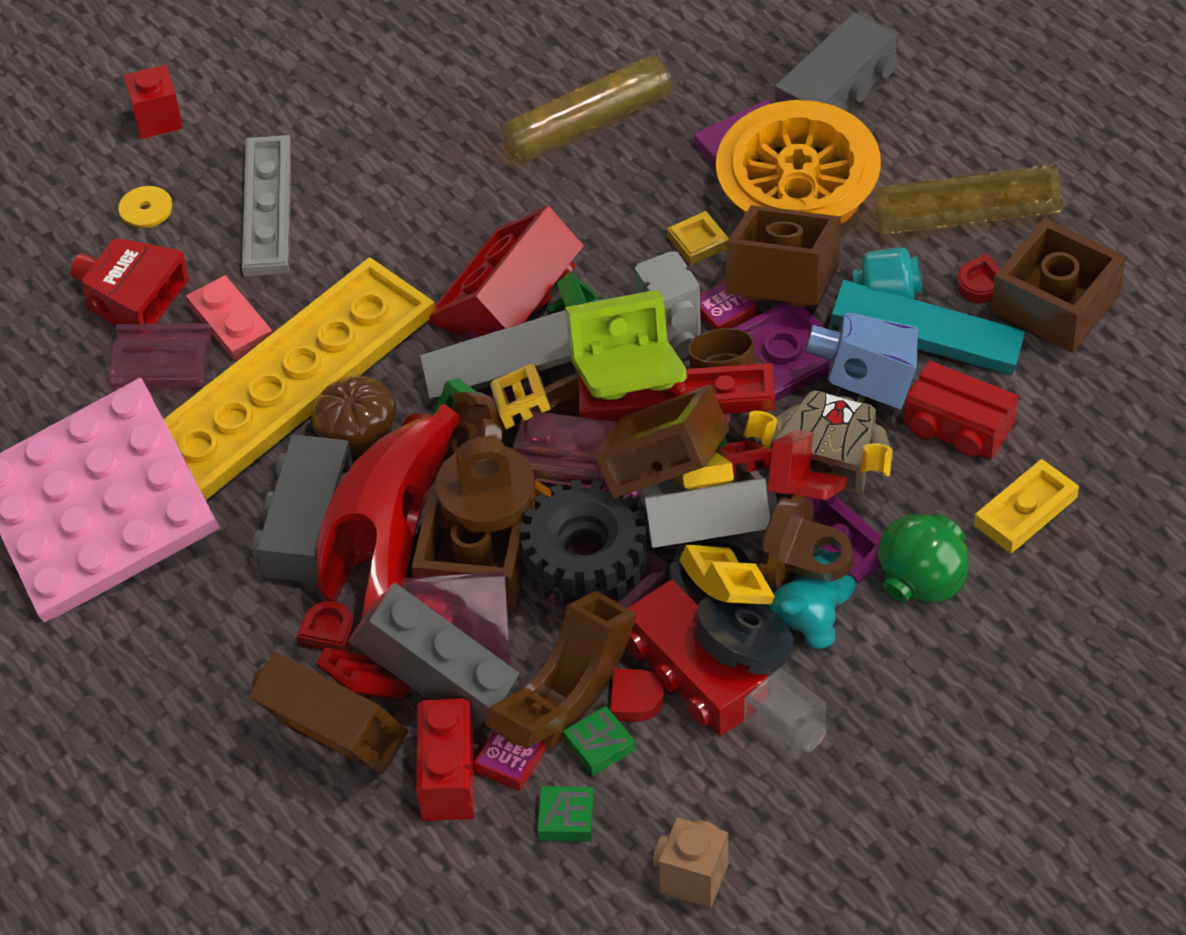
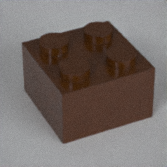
(782, 255)
(1058, 285)
(451, 550)

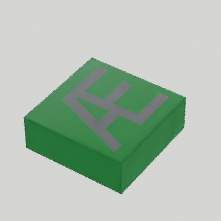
(599, 740)
(565, 813)

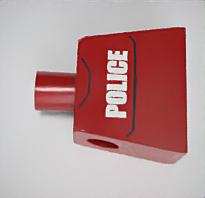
(131, 281)

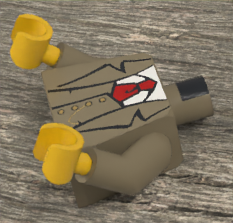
(843, 439)

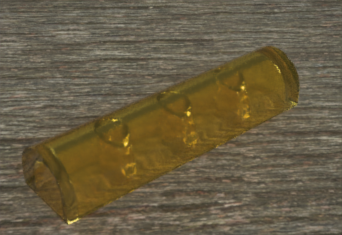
(587, 109)
(968, 199)

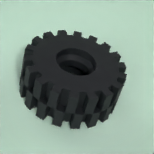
(583, 516)

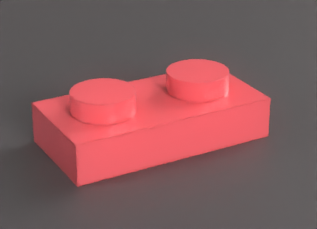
(230, 317)

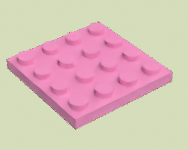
(97, 500)

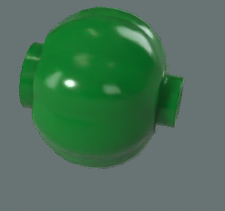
(923, 558)

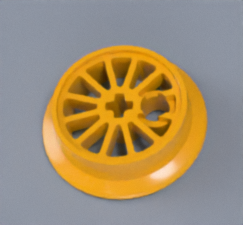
(798, 175)

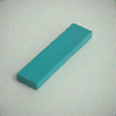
(939, 329)

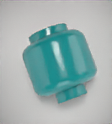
(890, 272)

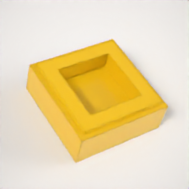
(697, 238)

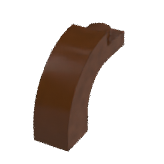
(571, 678)

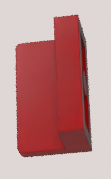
(792, 472)

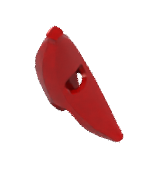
(381, 506)

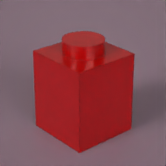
(153, 101)

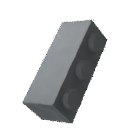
(842, 65)
(297, 507)
(431, 653)

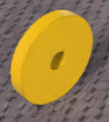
(131, 204)

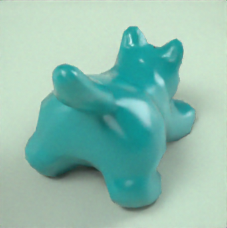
(811, 603)

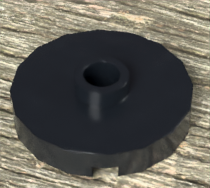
(742, 635)

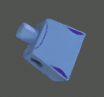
(868, 356)

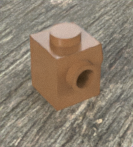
(692, 861)

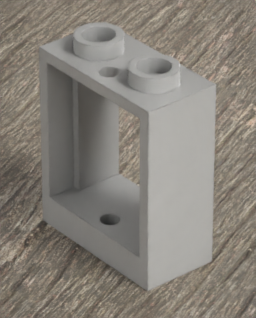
(690, 515)

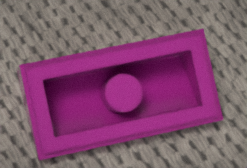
(862, 536)

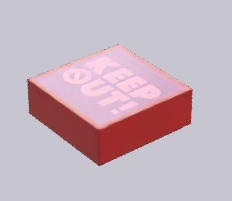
(724, 309)
(508, 762)

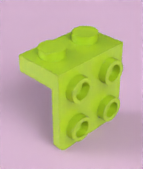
(623, 345)

